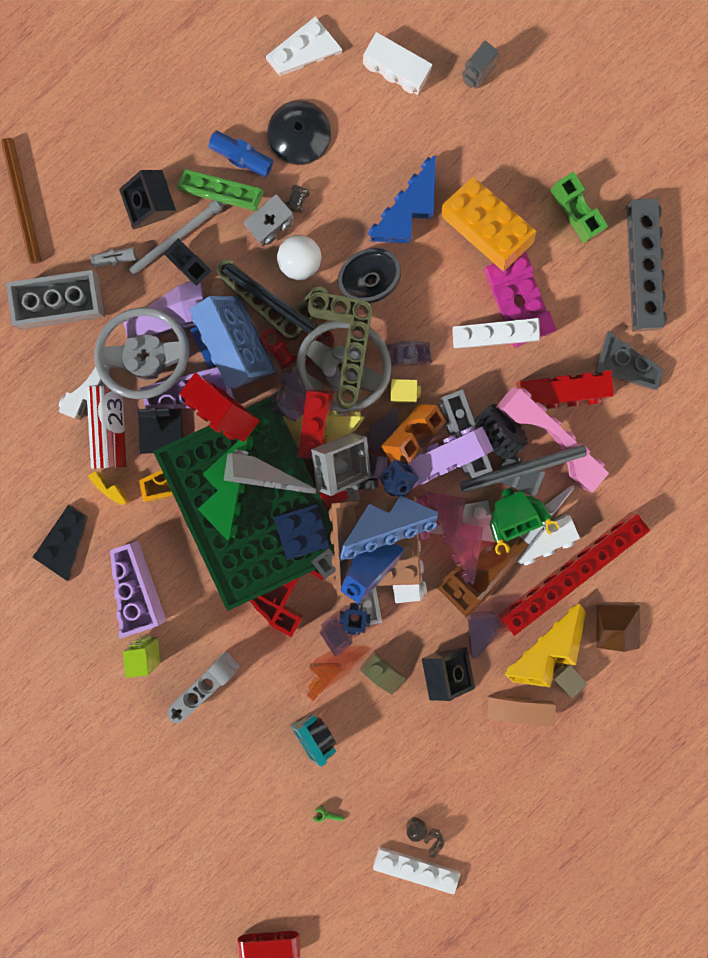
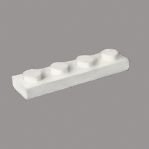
(496, 333)
(416, 870)

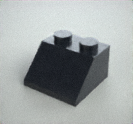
(147, 198)
(448, 674)

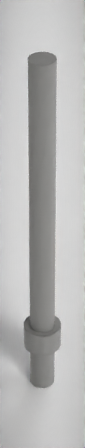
(214, 207)

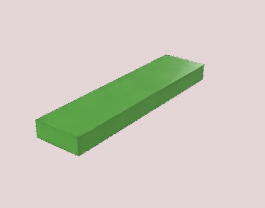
(220, 190)

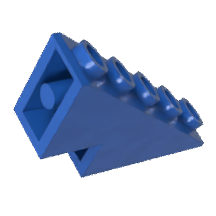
(413, 203)

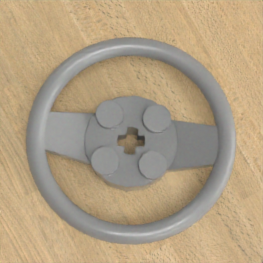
(130, 355)
(329, 359)

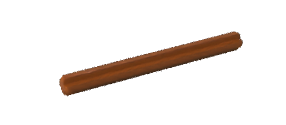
(21, 201)

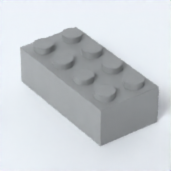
(55, 300)

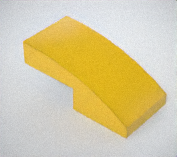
(114, 492)

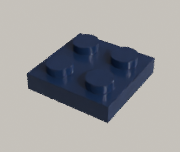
(301, 532)

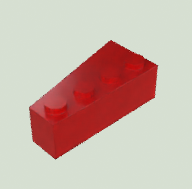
(570, 389)

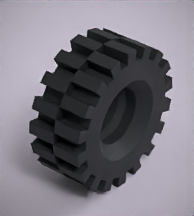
(504, 435)

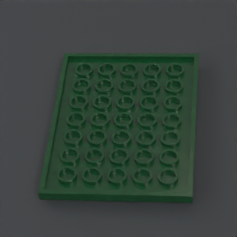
(255, 557)

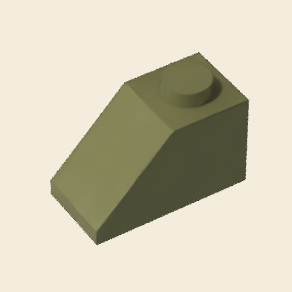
(382, 673)

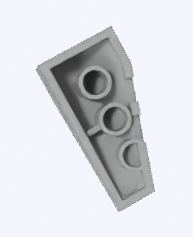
(253, 471)

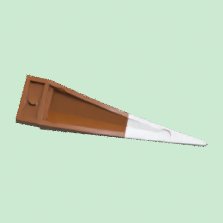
(491, 567)

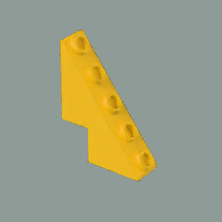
(556, 646)

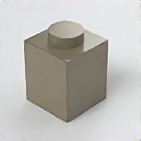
(568, 679)

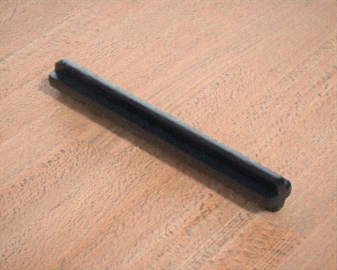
(269, 298)

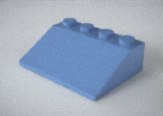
(232, 340)

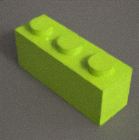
(141, 656)

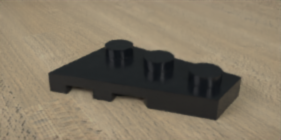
(62, 542)

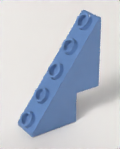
(384, 528)

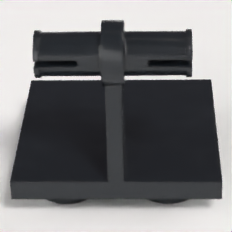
(158, 428)

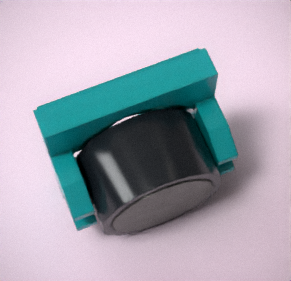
(315, 739)

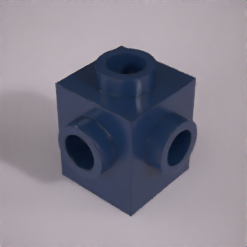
(399, 478)
(357, 626)

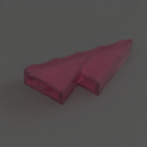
(462, 537)

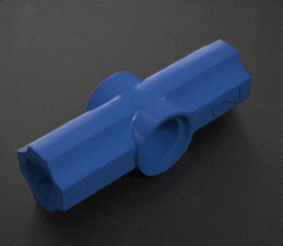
(240, 153)

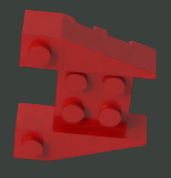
(274, 610)

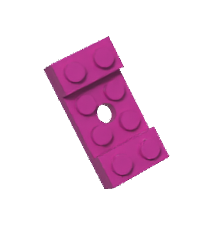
(519, 281)

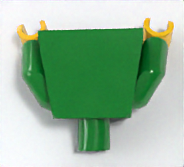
(516, 516)

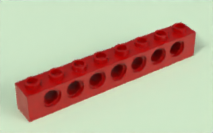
(573, 573)

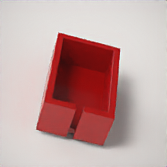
(219, 408)

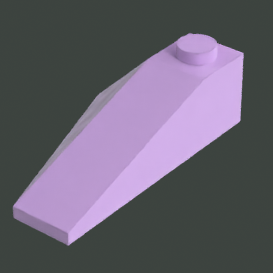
(173, 303)

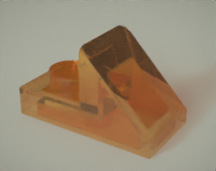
(326, 674)

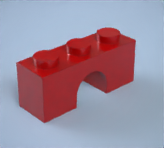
(316, 412)

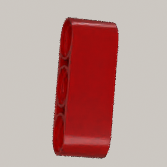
(269, 945)

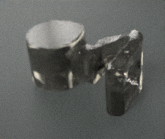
(417, 830)

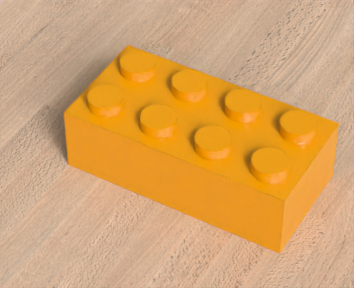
(488, 223)

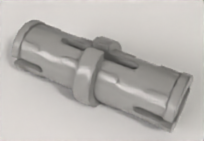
(113, 257)

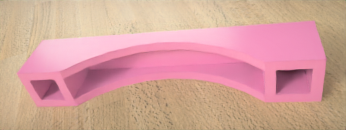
(519, 408)

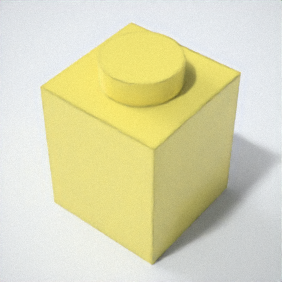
(404, 391)

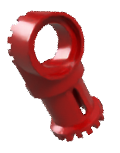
(277, 347)

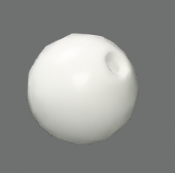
(299, 257)

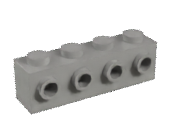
(460, 418)

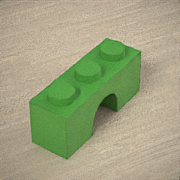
(569, 196)

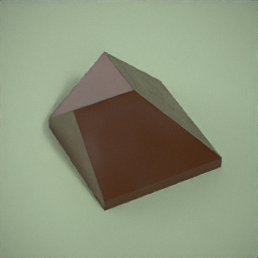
(618, 627)

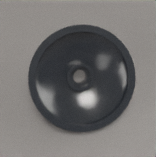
(302, 145)
(370, 275)

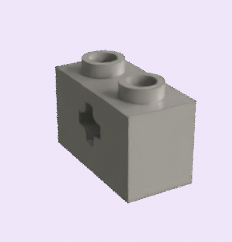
(273, 210)

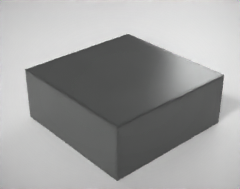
(324, 563)

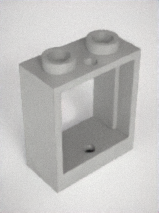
(324, 464)

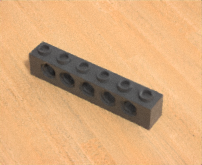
(651, 212)

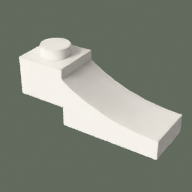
(74, 403)

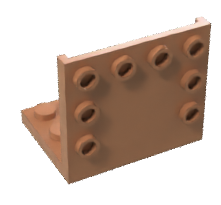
(345, 517)

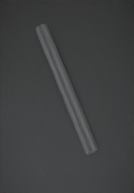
(523, 468)

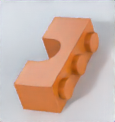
(421, 422)

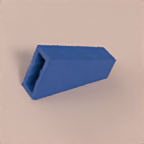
(369, 569)

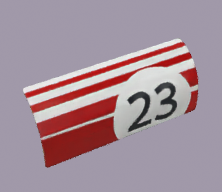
(106, 428)

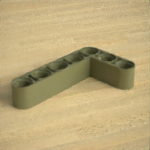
(264, 310)
(352, 343)

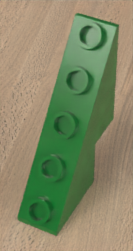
(224, 504)

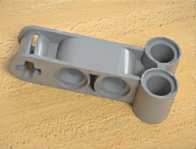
(219, 672)

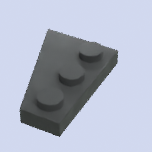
(627, 363)

